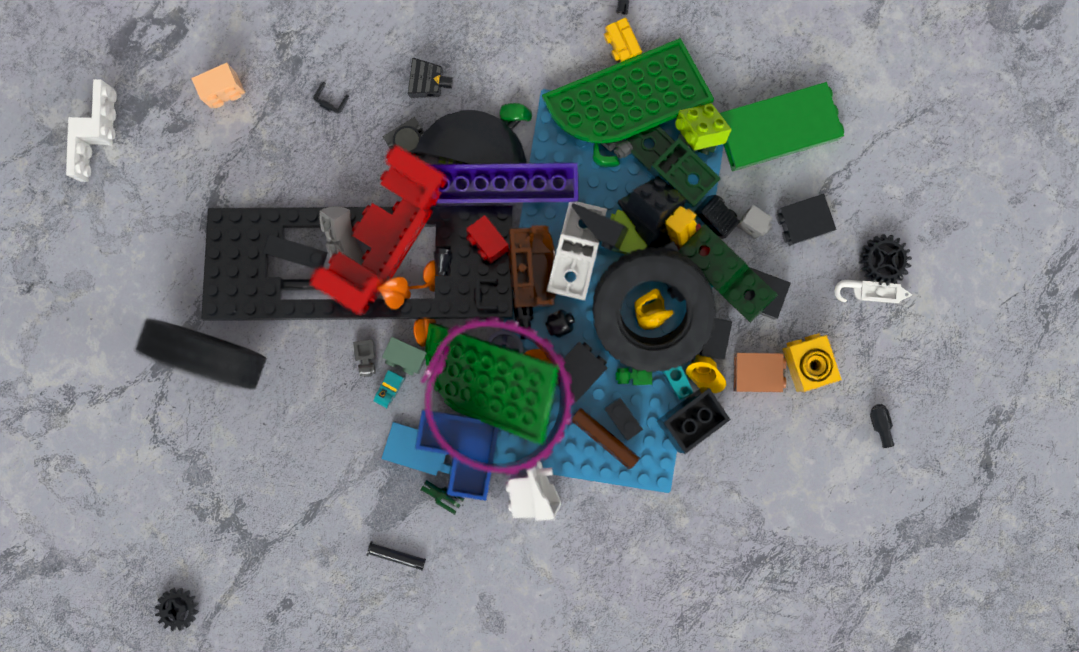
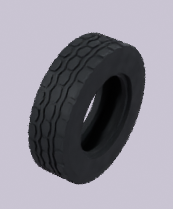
(664, 351)
(200, 354)

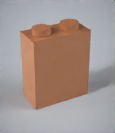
(759, 372)

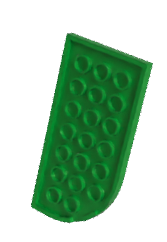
(629, 95)
(494, 383)

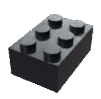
(693, 420)

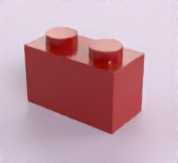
(487, 239)

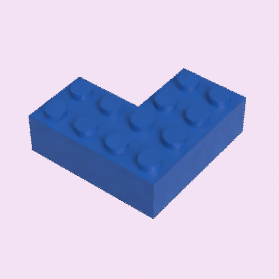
(468, 438)

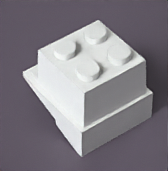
(533, 494)

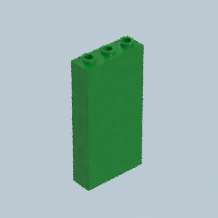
(781, 126)

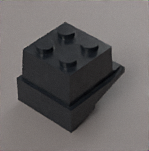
(650, 208)

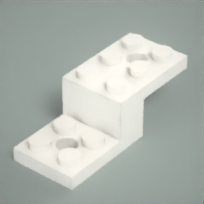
(90, 131)
(576, 254)

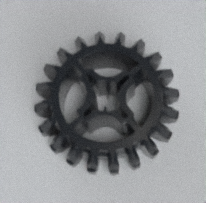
(890, 265)

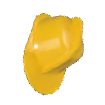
(705, 374)

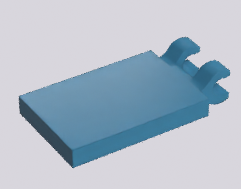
(402, 451)

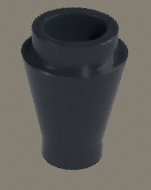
(442, 258)

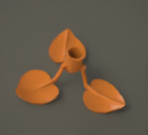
(397, 290)

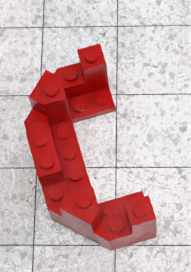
(385, 233)

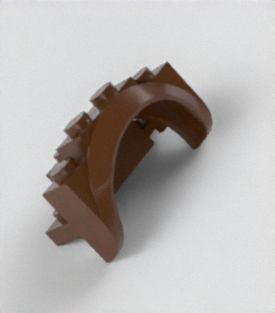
(531, 266)

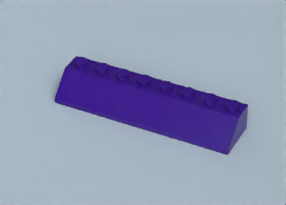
(509, 182)

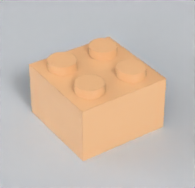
(218, 86)

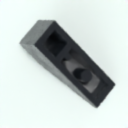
(604, 229)
(295, 252)

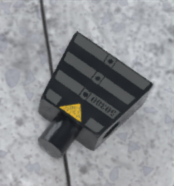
(427, 79)

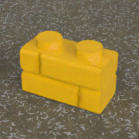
(622, 40)
(681, 226)

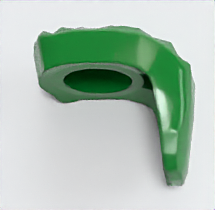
(515, 112)
(604, 161)

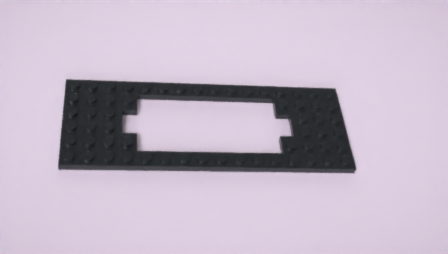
(240, 290)

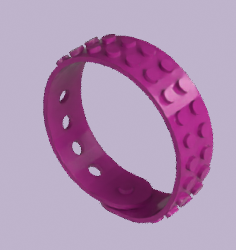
(566, 397)

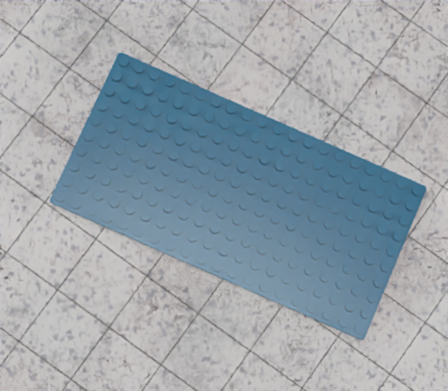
(577, 452)

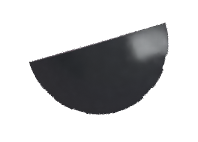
(471, 139)

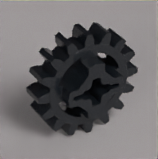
(175, 601)

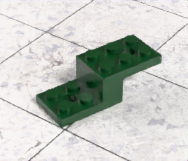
(673, 163)
(728, 273)

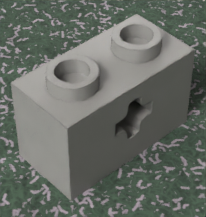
(755, 222)

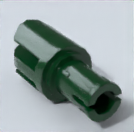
(439, 494)

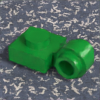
(638, 377)

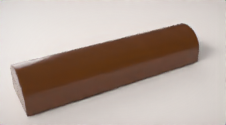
(605, 438)

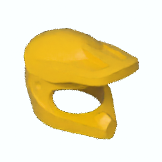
(653, 314)

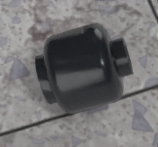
(560, 323)

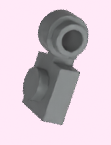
(621, 148)
(364, 352)

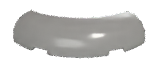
(338, 230)

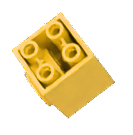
(799, 356)

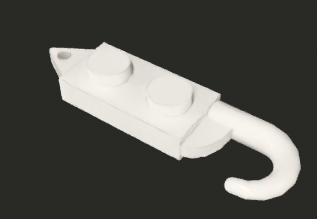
(873, 291)

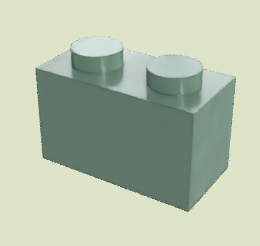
(404, 355)

